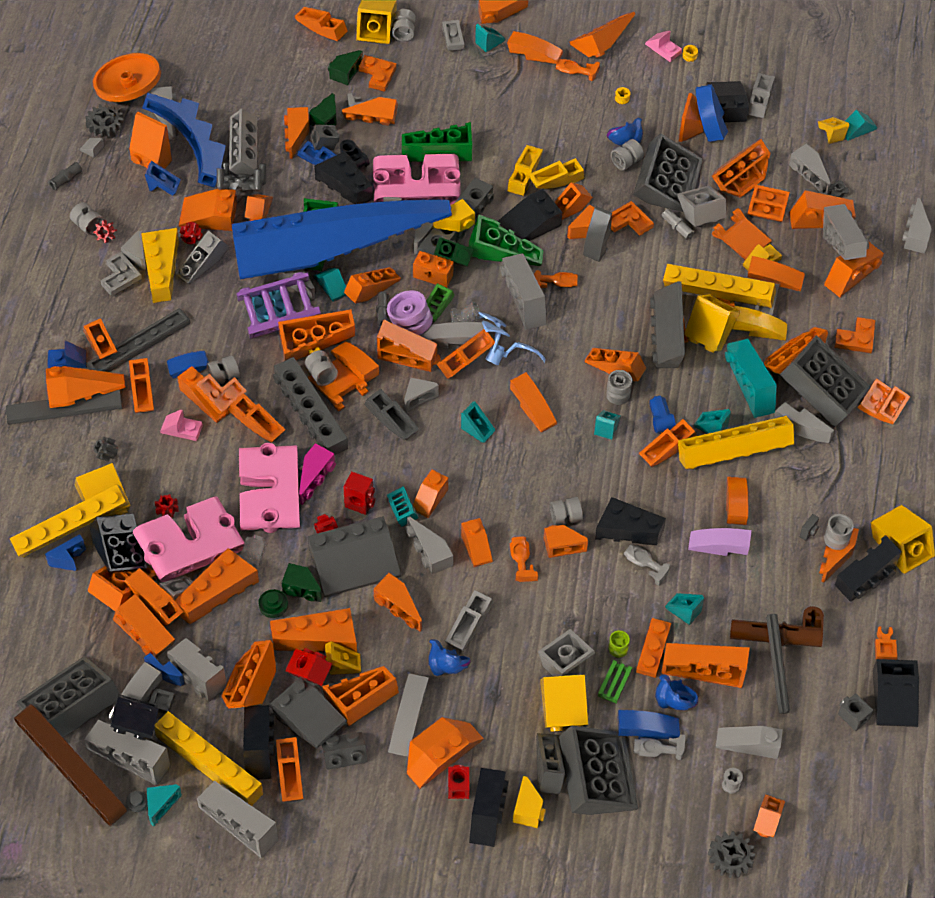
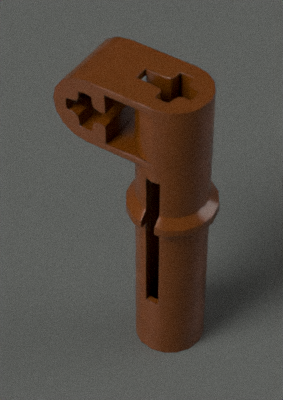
(790, 634)

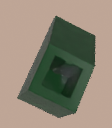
(324, 112)
(453, 251)
(301, 583)

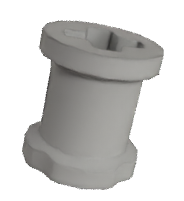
(732, 780)

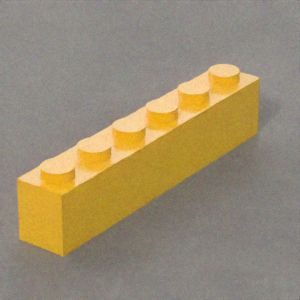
(721, 285)
(736, 442)
(69, 521)
(207, 758)

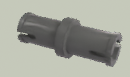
(65, 176)
(381, 308)

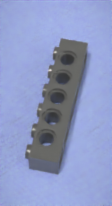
(477, 196)
(309, 406)

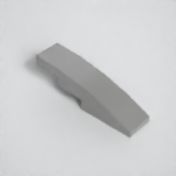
(452, 332)
(408, 714)

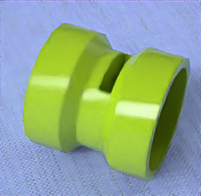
(617, 639)

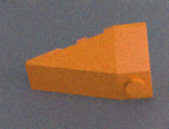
(602, 37)
(71, 383)

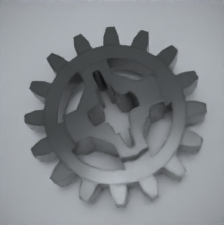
(104, 120)
(724, 847)

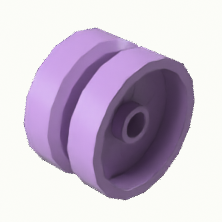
(410, 312)

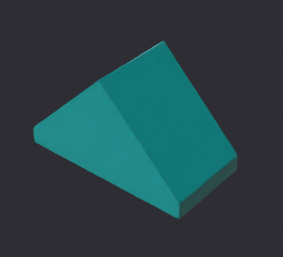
(487, 37)
(859, 125)
(332, 283)
(713, 421)
(476, 423)
(606, 424)
(686, 606)
(160, 800)

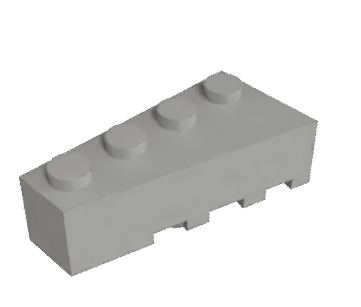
(844, 233)
(524, 290)
(137, 756)
(239, 818)

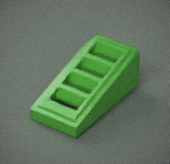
(439, 289)

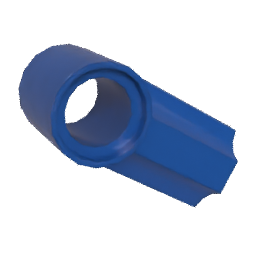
(661, 415)

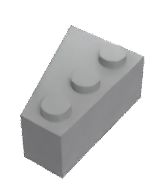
(198, 670)

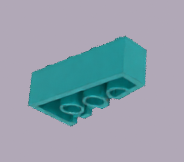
(752, 377)

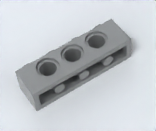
(243, 143)

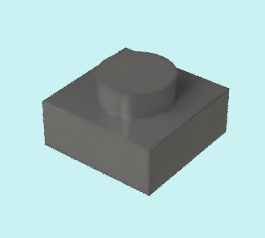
(810, 527)
(163, 699)

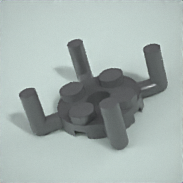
(243, 181)

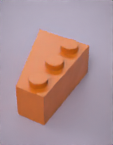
(809, 209)
(848, 273)
(405, 347)
(143, 626)
(361, 694)

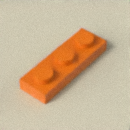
(653, 647)

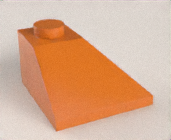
(691, 121)

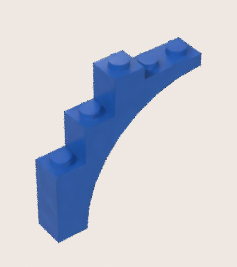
(197, 132)

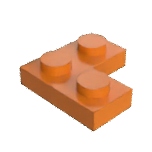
(380, 70)
(631, 215)
(857, 340)
(219, 397)

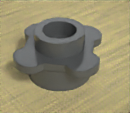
(838, 189)

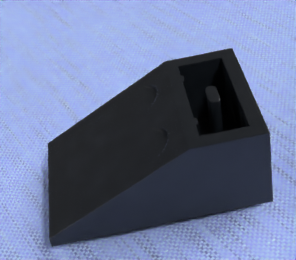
(116, 543)
(896, 692)
(134, 717)

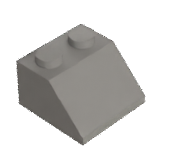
(703, 205)
(564, 653)

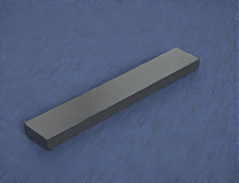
(141, 341)
(40, 409)

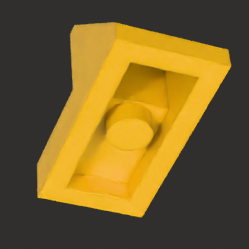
(835, 129)
(767, 252)
(342, 659)

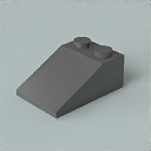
(307, 713)

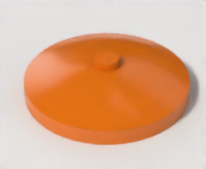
(127, 77)

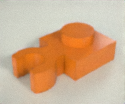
(885, 646)

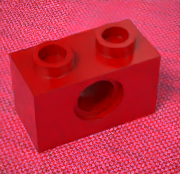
(359, 493)
(309, 666)

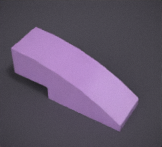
(720, 541)

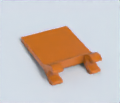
(742, 235)
(343, 384)

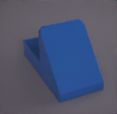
(158, 176)
(70, 356)
(63, 555)

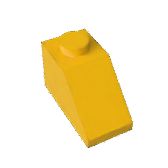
(462, 218)
(529, 805)

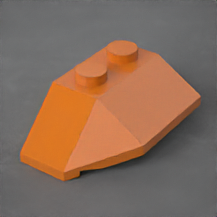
(743, 170)
(784, 355)
(251, 676)
(439, 748)

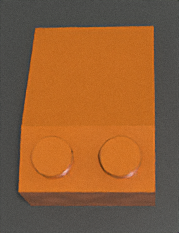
(149, 142)
(210, 209)
(111, 586)

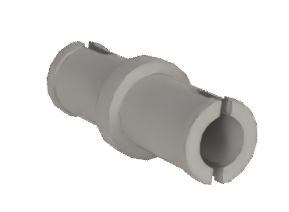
(677, 224)

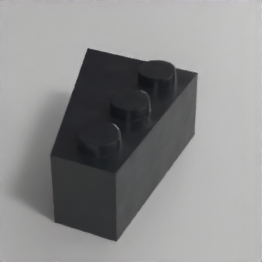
(344, 177)
(629, 523)
(869, 571)
(257, 741)
(487, 806)

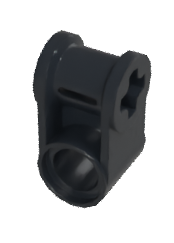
(353, 151)

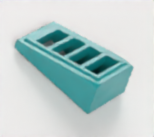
(402, 519)

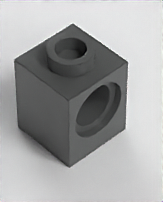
(324, 136)
(854, 719)

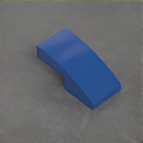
(314, 156)
(181, 363)
(169, 671)

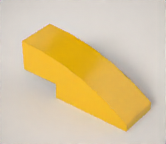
(524, 166)
(557, 175)
(760, 324)

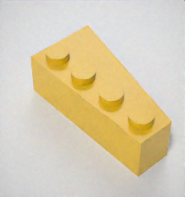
(161, 257)

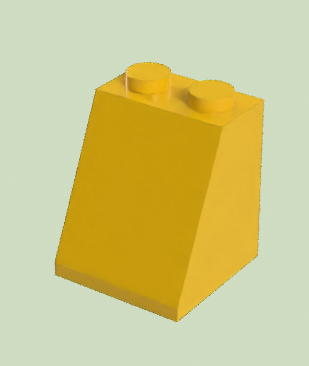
(375, 20)
(711, 322)
(97, 482)
(908, 533)
(564, 701)

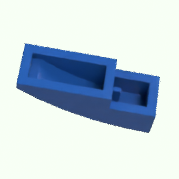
(711, 113)
(647, 724)

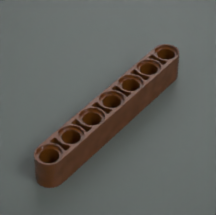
(70, 765)

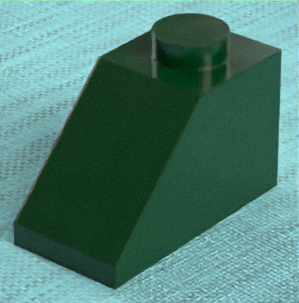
(345, 67)

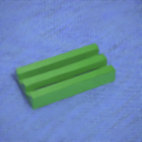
(621, 667)

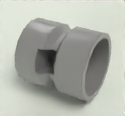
(404, 25)
(628, 154)
(85, 218)
(321, 368)
(223, 370)
(619, 387)
(566, 511)
(838, 531)

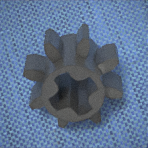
(105, 449)

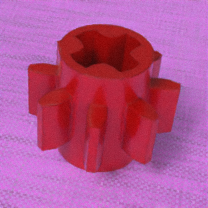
(190, 233)
(103, 235)
(166, 505)
(325, 523)

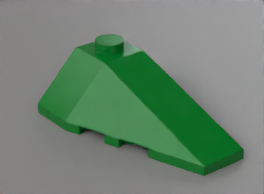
(494, 243)

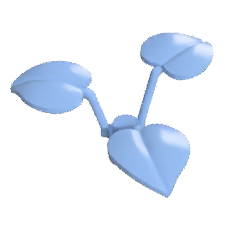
(497, 351)

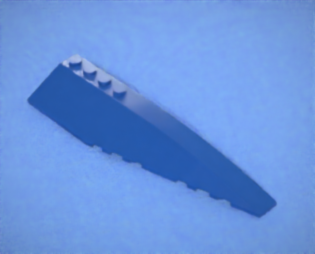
(319, 235)

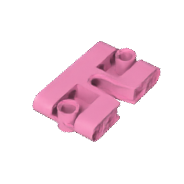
(438, 181)
(275, 503)
(177, 553)

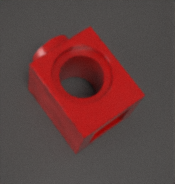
(458, 790)

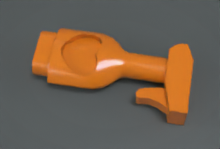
(573, 67)
(560, 279)
(520, 553)

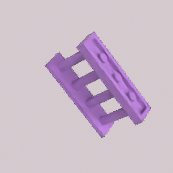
(257, 328)

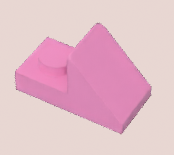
(663, 46)
(181, 427)

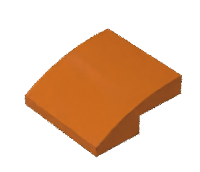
(768, 203)
(883, 402)

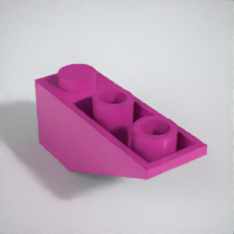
(315, 468)

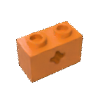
(433, 269)

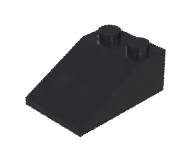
(732, 100)
(533, 216)

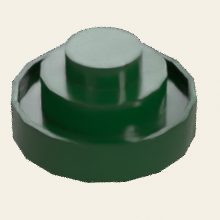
(273, 603)

